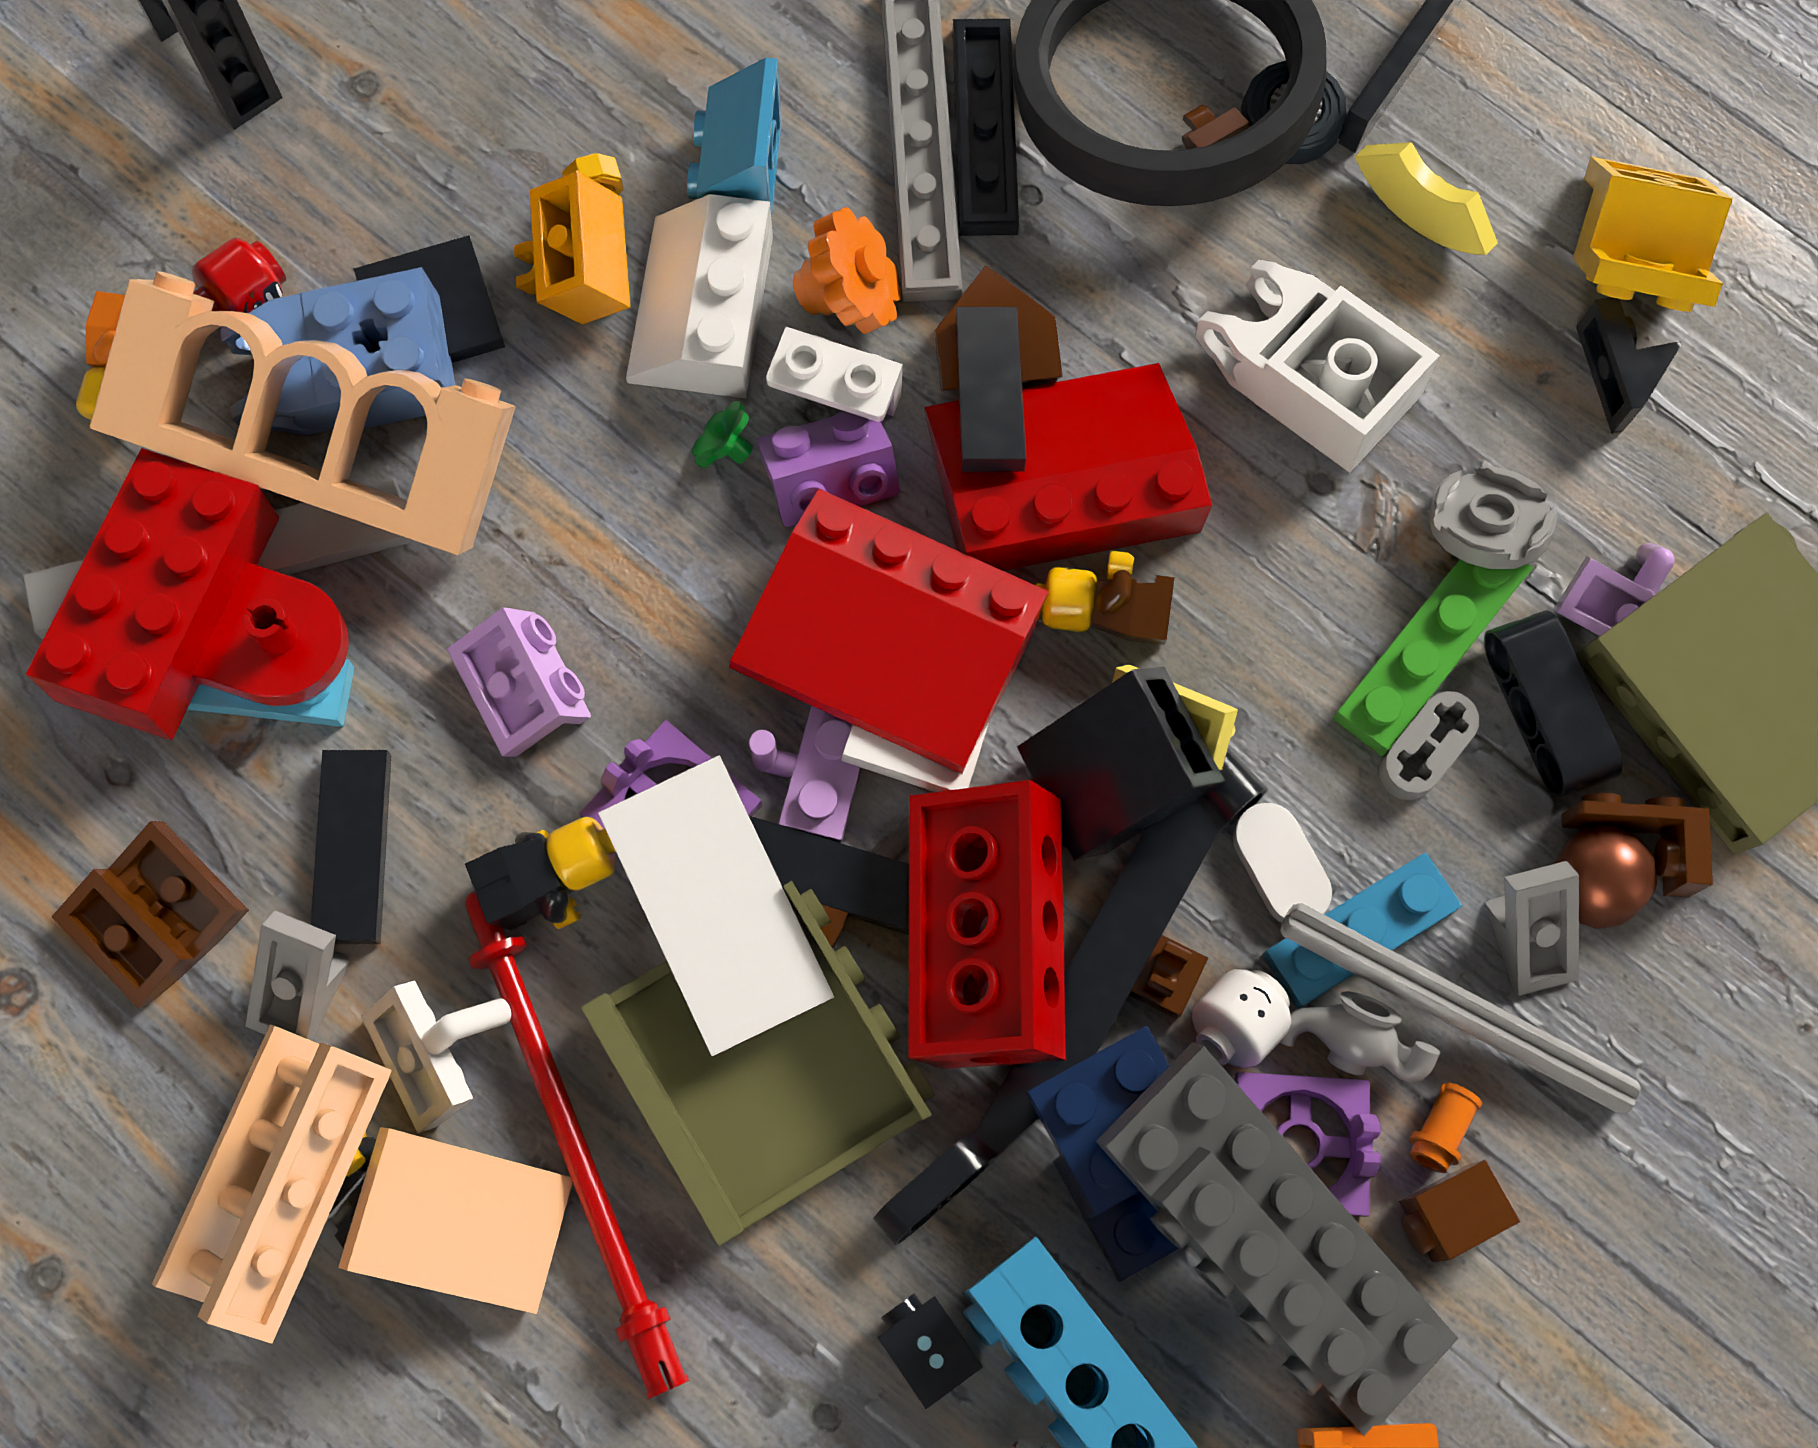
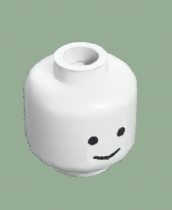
(1242, 1017)

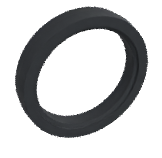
(1169, 175)

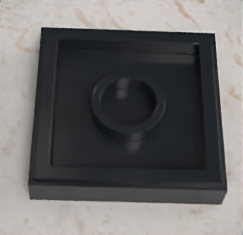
(464, 299)

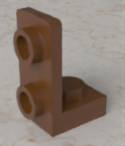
(1680, 854)

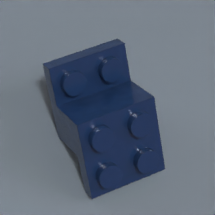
(1075, 1113)

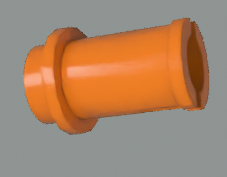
(1445, 1128)

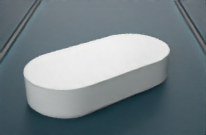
(1280, 860)

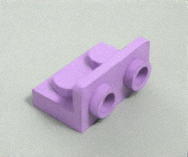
(518, 679)

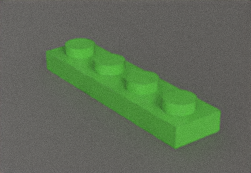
(1426, 652)

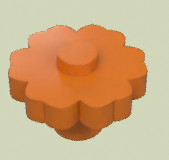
(848, 273)

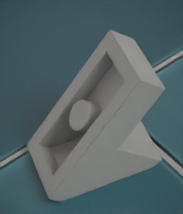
(1538, 927)
(293, 976)

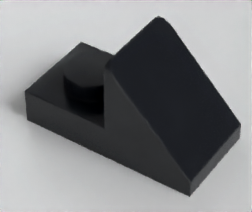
(1619, 370)

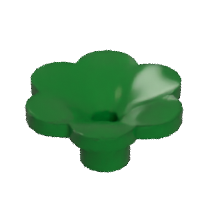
(723, 438)

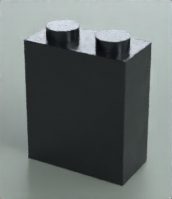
(1121, 762)

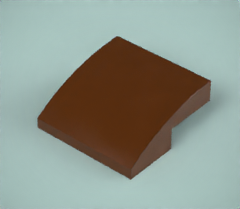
(150, 914)

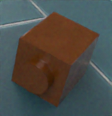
(1457, 1212)

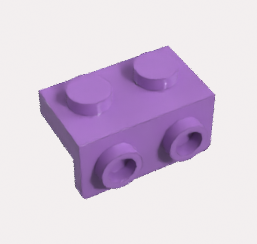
(836, 454)

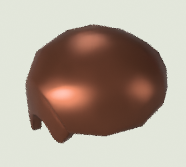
(1613, 873)

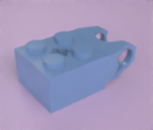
(386, 311)

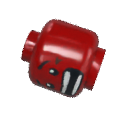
(238, 276)

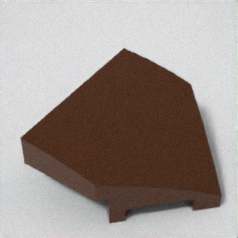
(1036, 328)

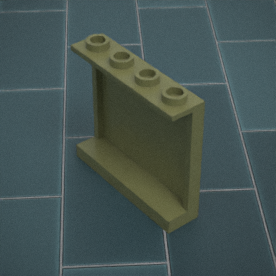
(1726, 682)
(773, 1109)

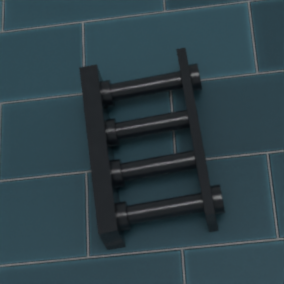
(221, 50)

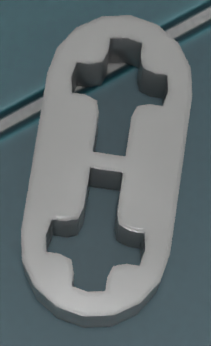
(1440, 754)

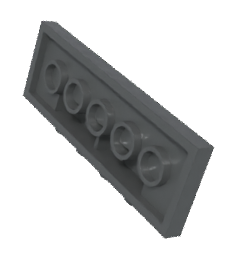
(1276, 1240)

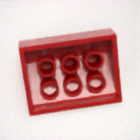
(1100, 474)
(889, 630)

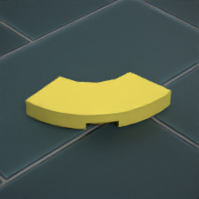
(1426, 200)

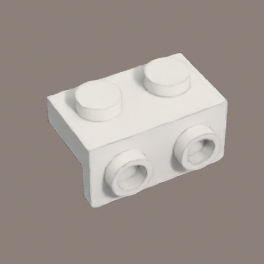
(836, 375)

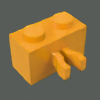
(576, 249)

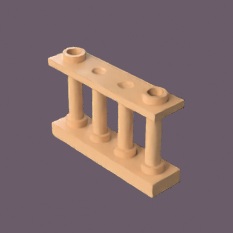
(271, 1182)

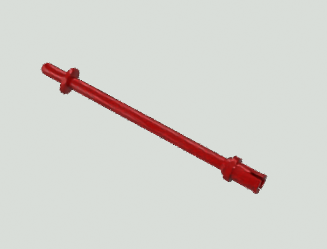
(641, 1318)

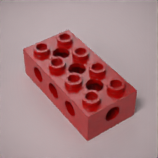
(985, 921)

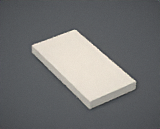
(716, 905)

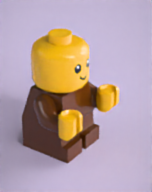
(1112, 605)

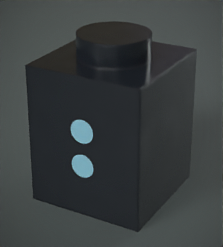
(927, 1348)

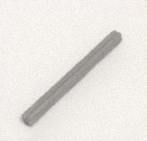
(1460, 1008)

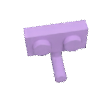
(1603, 597)
(820, 782)

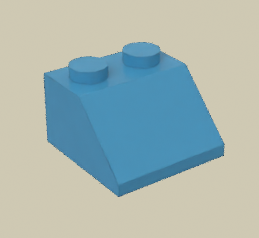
(739, 136)

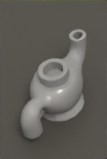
(1362, 1037)

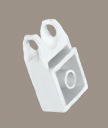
(1320, 362)

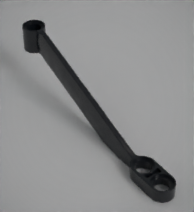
(1094, 986)

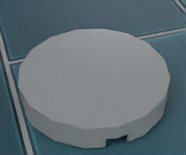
(1492, 518)

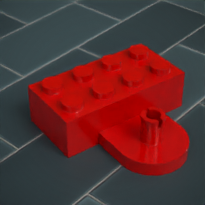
(181, 604)

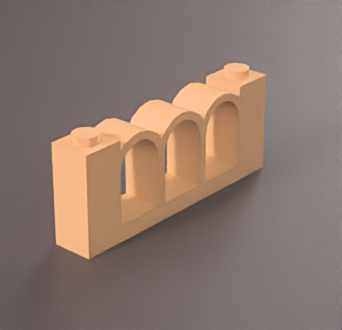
(151, 379)

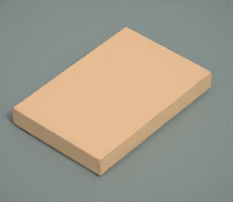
(456, 1221)

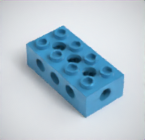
(1076, 1338)

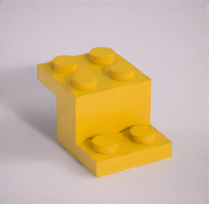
(1651, 234)

